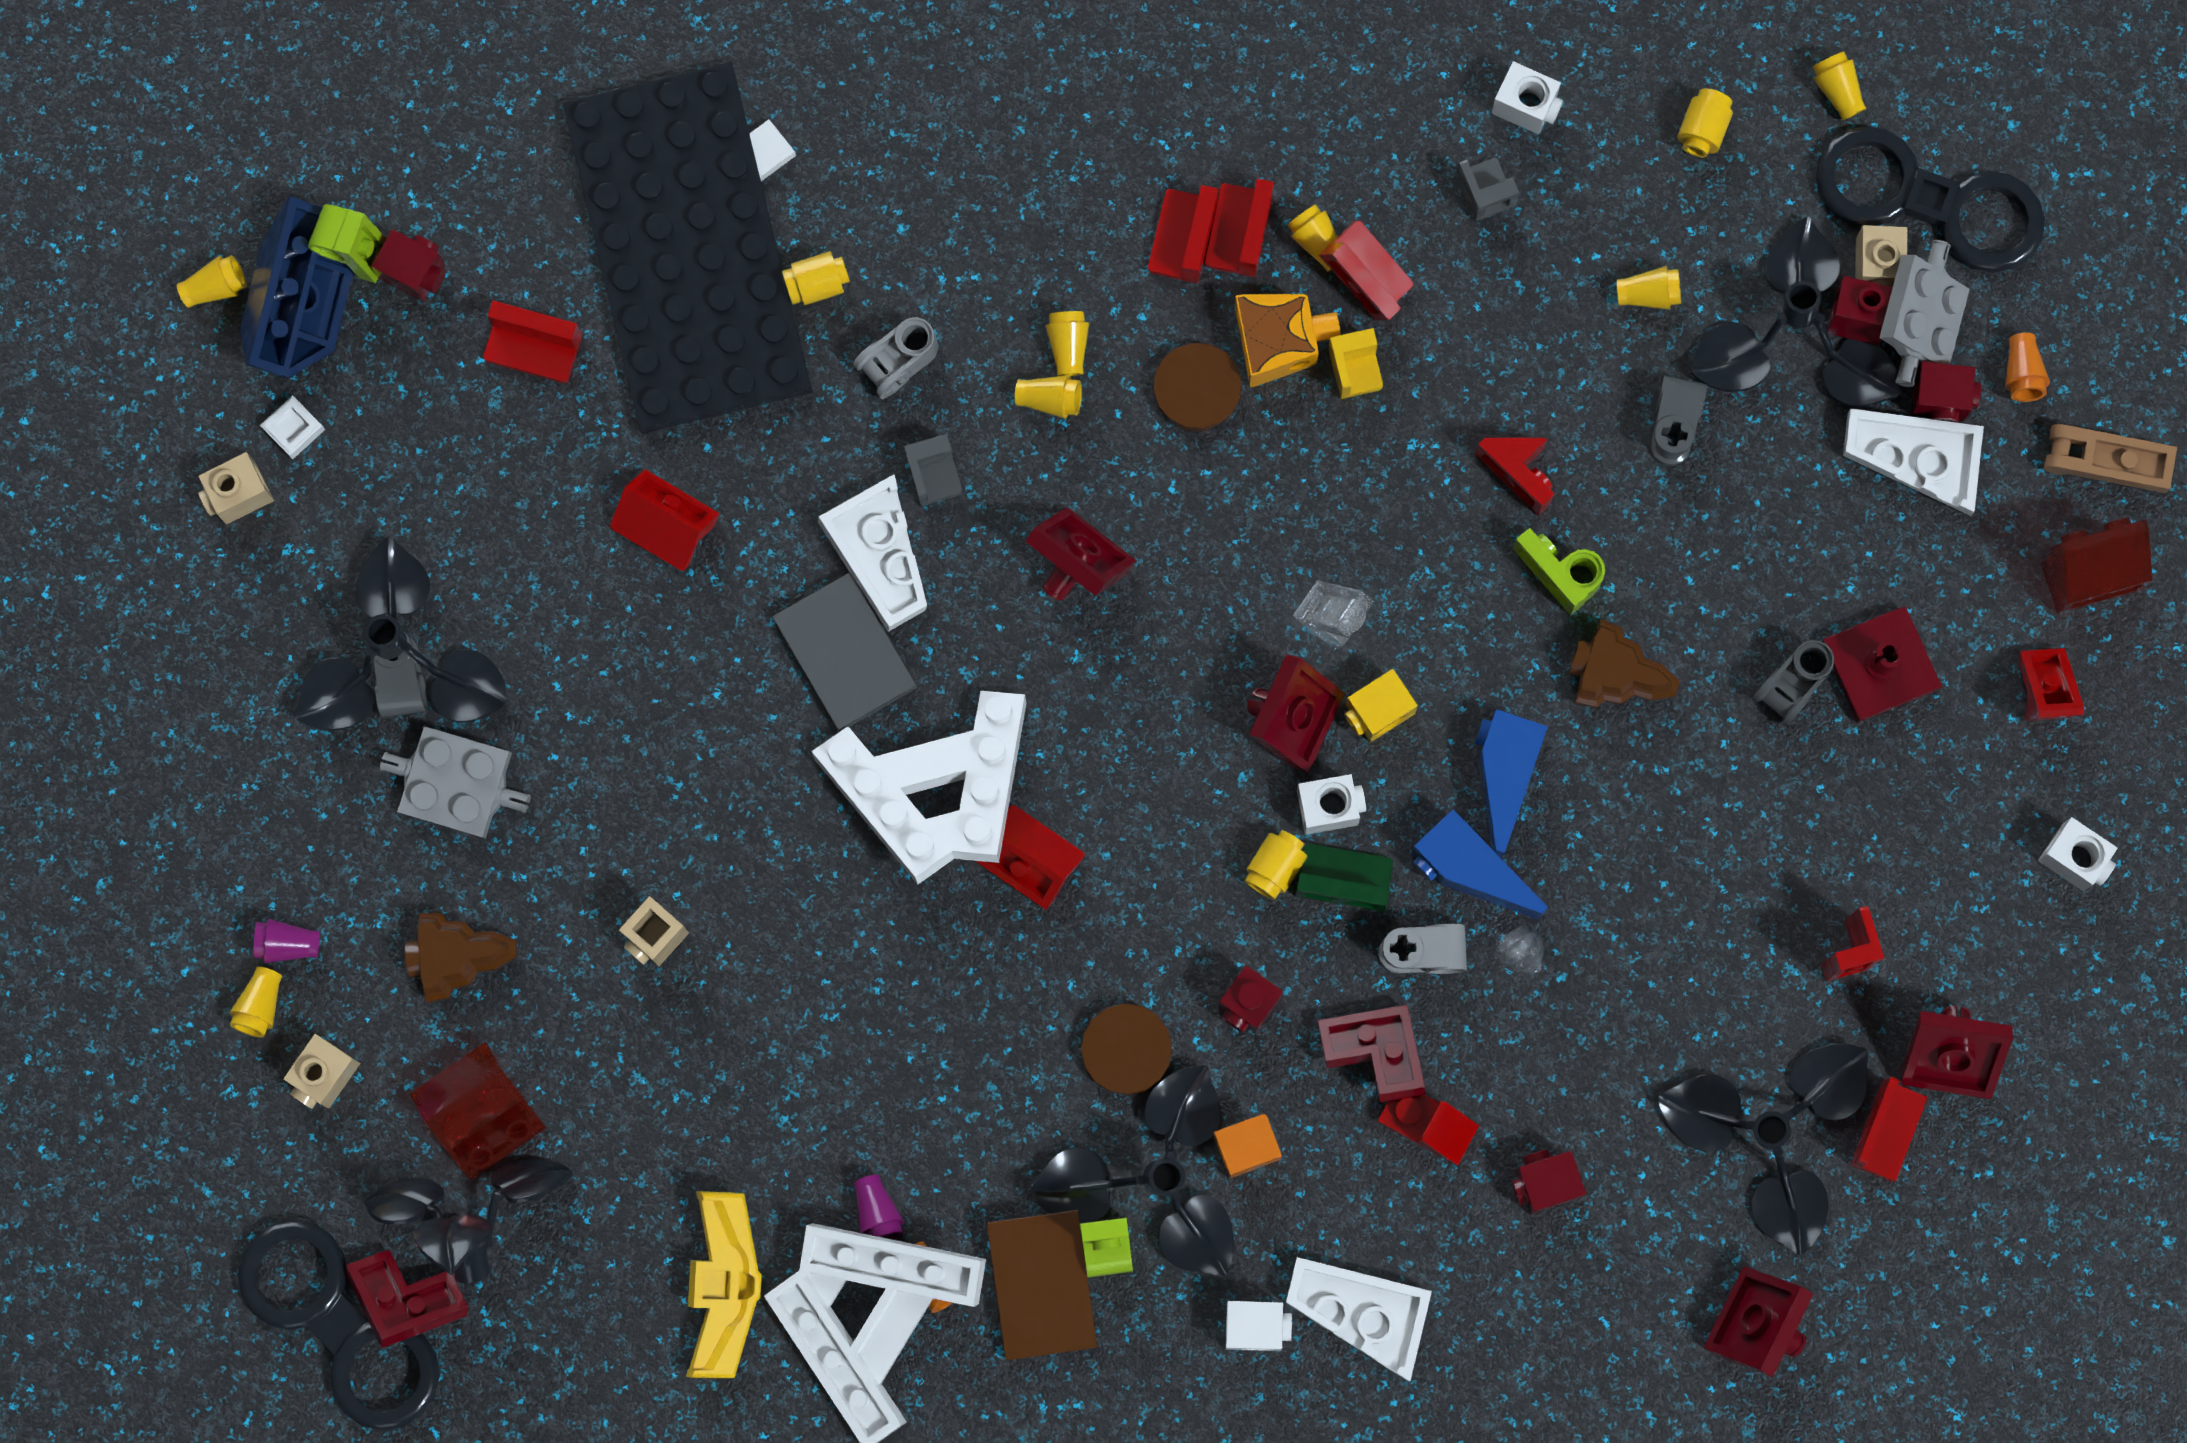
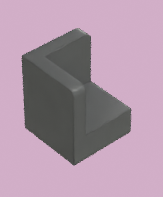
(1486, 188)
(933, 470)

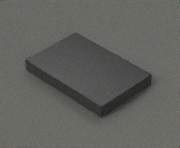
(844, 652)

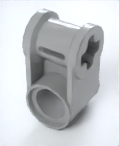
(895, 358)
(1433, 949)

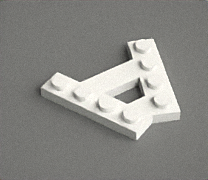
(880, 787)
(855, 1369)

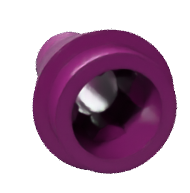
(283, 942)
(876, 1209)

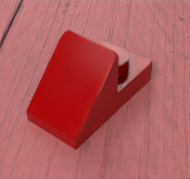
(1509, 462)
(2049, 685)
(1430, 1125)

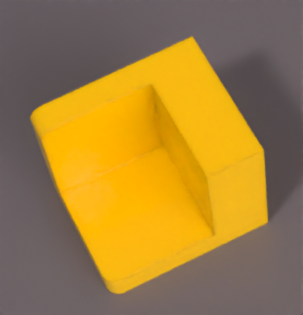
(1355, 363)

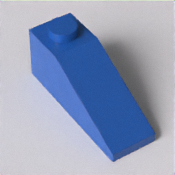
(1506, 766)
(1468, 865)

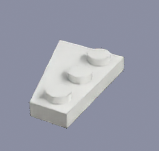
(1920, 453)
(876, 550)
(1363, 1310)

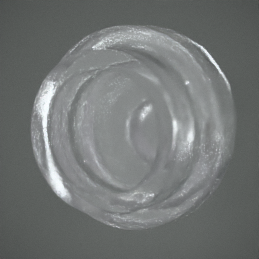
(1522, 951)

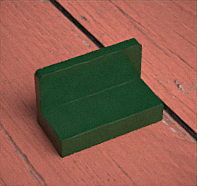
(1345, 877)

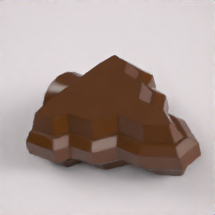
(1616, 670)
(452, 955)

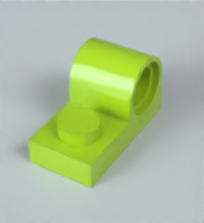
(348, 239)
(1540, 557)
(1106, 1247)

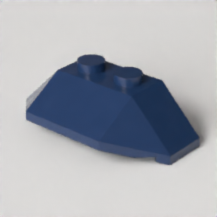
(293, 296)

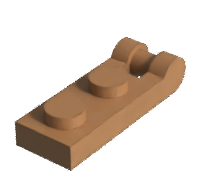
(2111, 458)

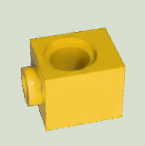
(1379, 706)

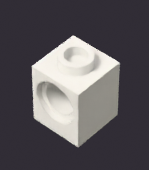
(1521, 81)
(1312, 814)
(2059, 855)
(1257, 1326)

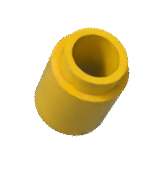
(1705, 123)
(815, 278)
(1275, 864)

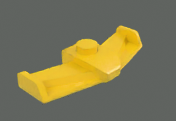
(724, 1285)

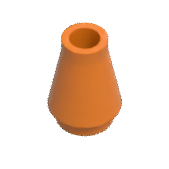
(2025, 370)

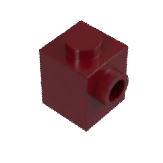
(410, 265)
(1859, 310)
(1945, 391)
(1249, 1001)
(1547, 1181)

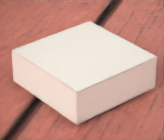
(770, 149)
(292, 427)

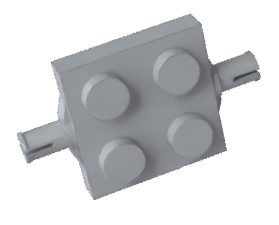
(1923, 312)
(455, 782)

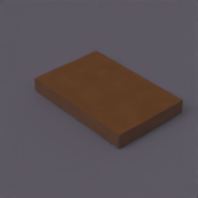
(1041, 1285)

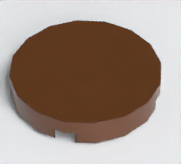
(1197, 387)
(1126, 1049)

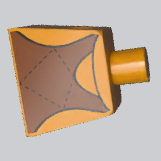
(1280, 334)

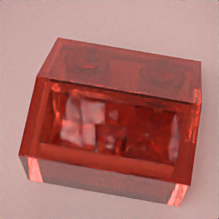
(2099, 565)
(477, 1111)

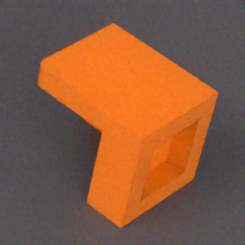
(1247, 1145)

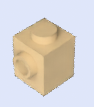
(1879, 253)
(234, 489)
(652, 933)
(320, 1073)

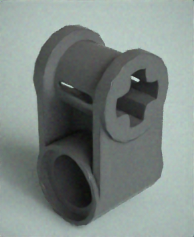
(1677, 414)
(400, 685)
(1791, 685)

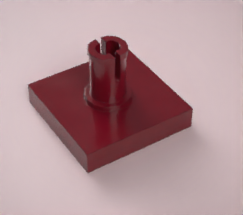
(1079, 555)
(1882, 664)
(1295, 712)
(1956, 1053)
(1760, 1322)

